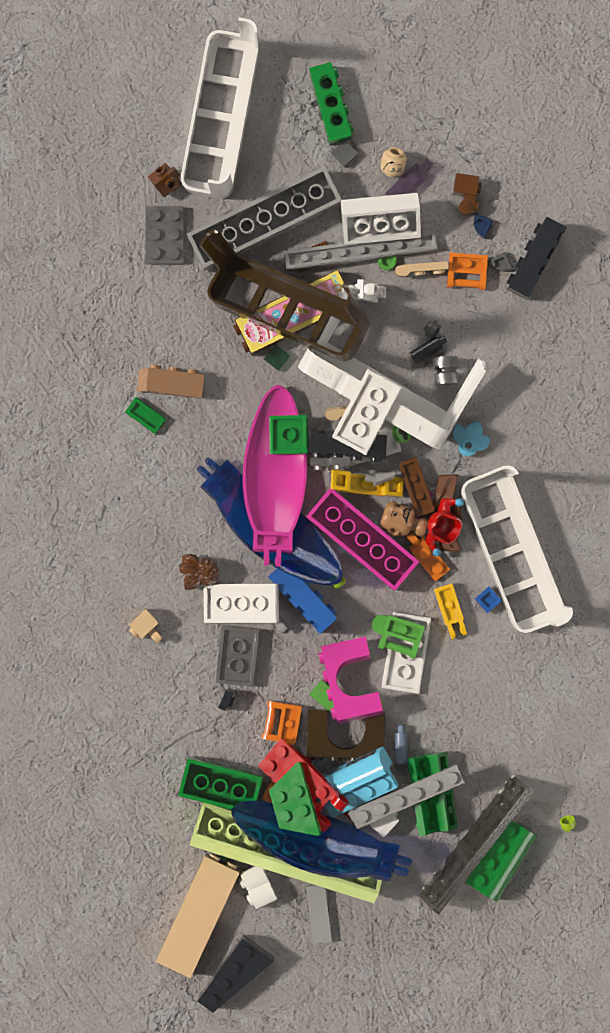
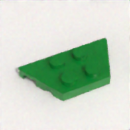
(294, 803)

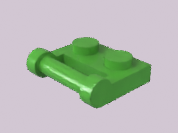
(403, 630)

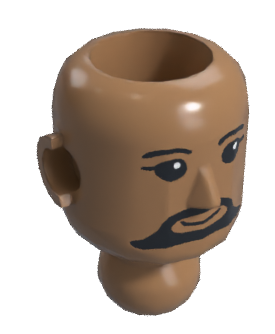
(401, 520)

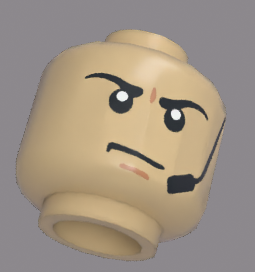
(393, 162)

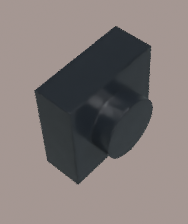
(227, 700)

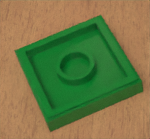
(289, 434)

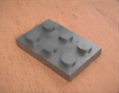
(164, 234)
(237, 656)

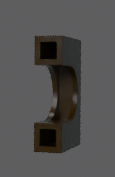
(320, 745)

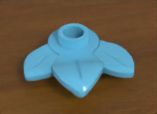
(470, 435)

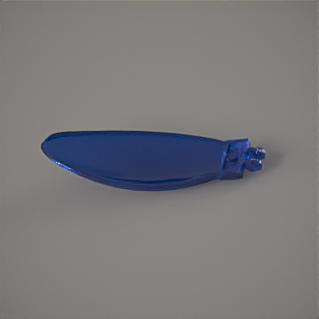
(311, 554)
(336, 853)

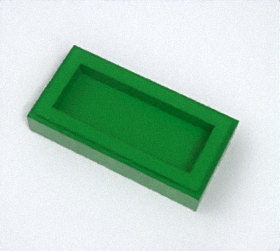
(145, 415)

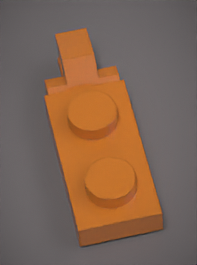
(432, 564)

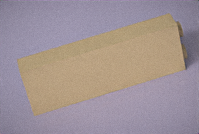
(198, 915)

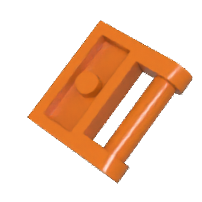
(467, 264)
(288, 722)

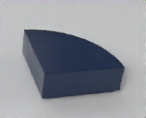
(482, 225)

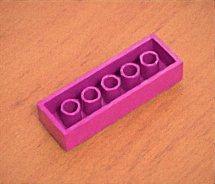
(362, 539)

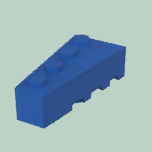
(304, 599)

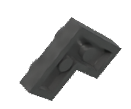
(333, 462)

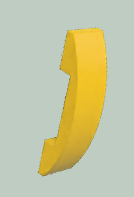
(355, 483)

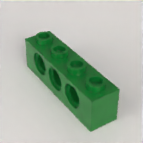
(318, 75)

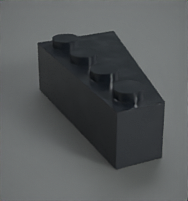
(536, 257)
(324, 444)
(236, 971)

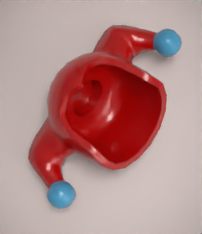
(444, 525)

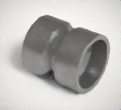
(446, 370)

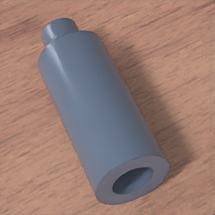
(401, 746)

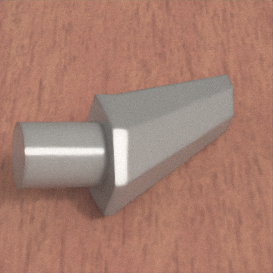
(379, 477)

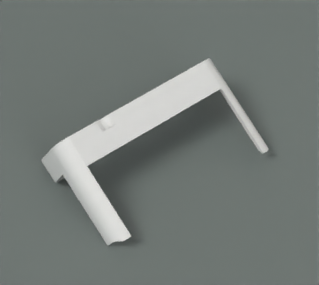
(248, 44)
(409, 410)
(556, 612)

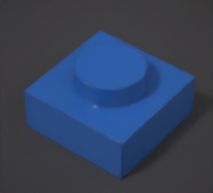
(488, 599)

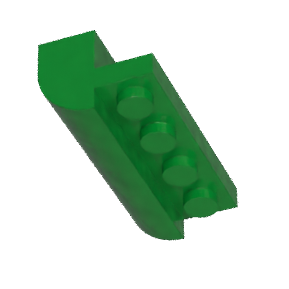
(439, 811)
(501, 861)

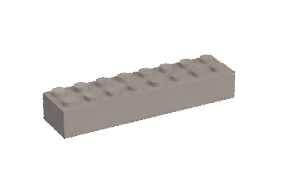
(271, 214)

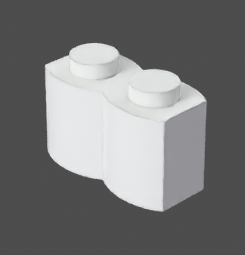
(258, 886)

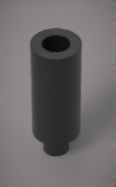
(428, 349)

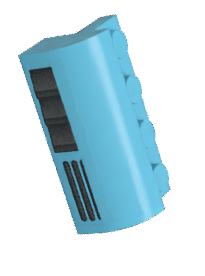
(362, 779)

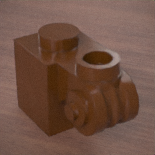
(467, 187)

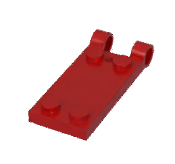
(283, 758)

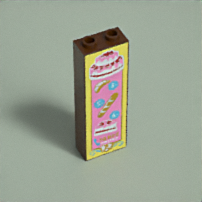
(258, 338)

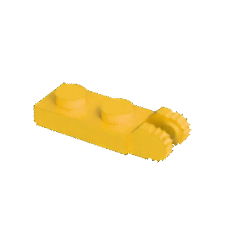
(450, 608)

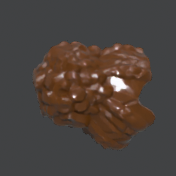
(198, 571)

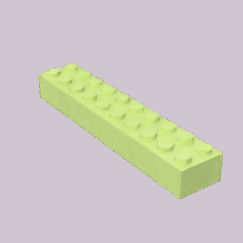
(219, 834)

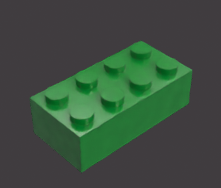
(218, 783)

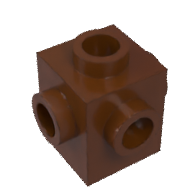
(165, 179)

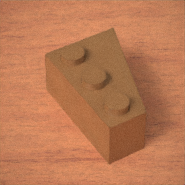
(170, 381)

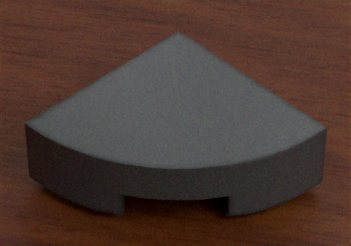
(501, 262)

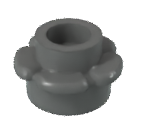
(432, 329)

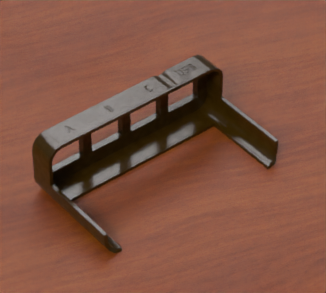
(232, 265)

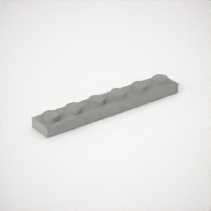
(407, 796)

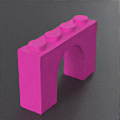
(348, 707)

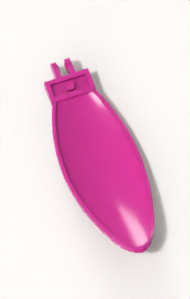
(272, 482)

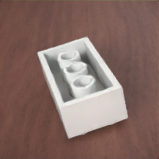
(381, 218)

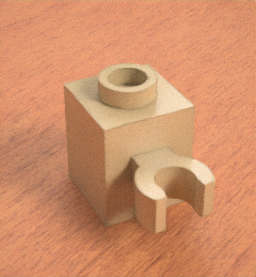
(144, 625)

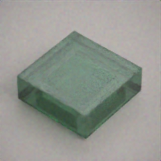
(276, 357)

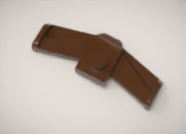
(446, 489)

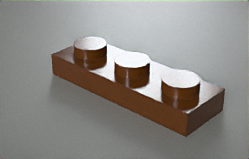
(416, 487)

